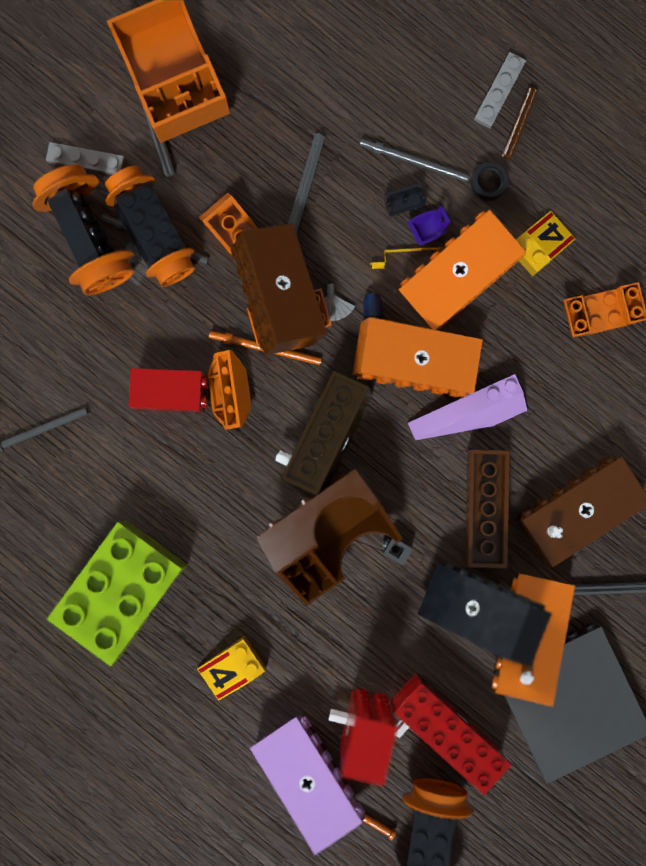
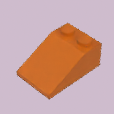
(227, 221)

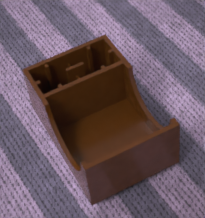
(311, 541)

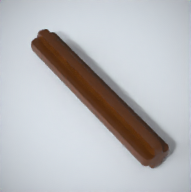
(520, 123)

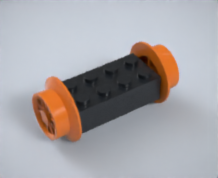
(149, 226)

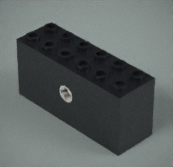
(485, 613)

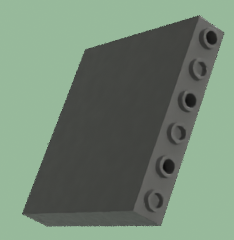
(590, 711)

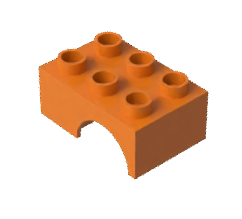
(169, 67)

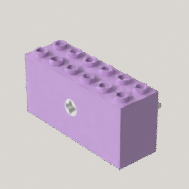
(320, 808)

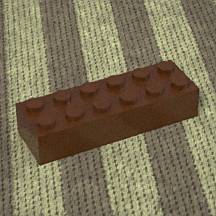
(487, 509)

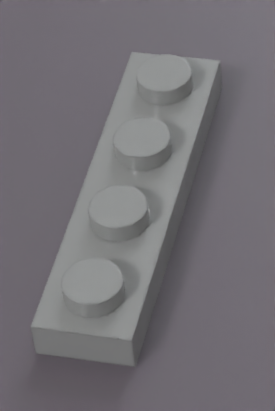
(499, 90)
(89, 159)

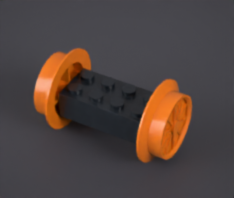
(65, 194)
(435, 819)

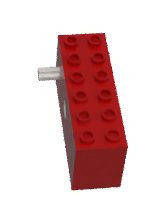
(449, 733)
(366, 736)

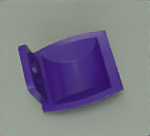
(429, 226)

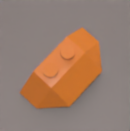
(229, 390)

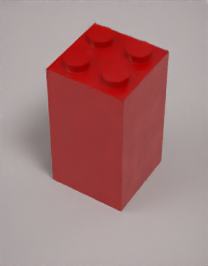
(168, 390)

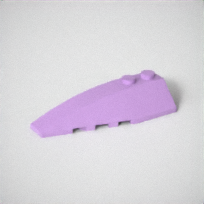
(473, 412)

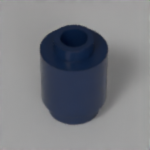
(372, 306)

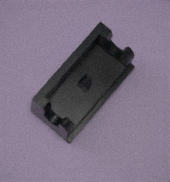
(404, 199)

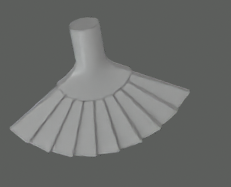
(336, 306)

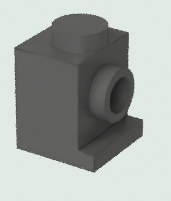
(403, 553)

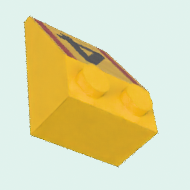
(543, 242)
(232, 668)

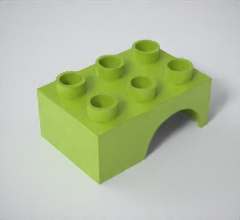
(116, 592)

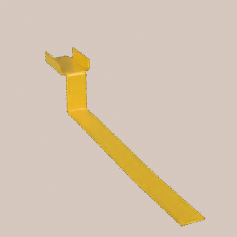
(380, 265)

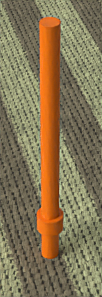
(229, 339)

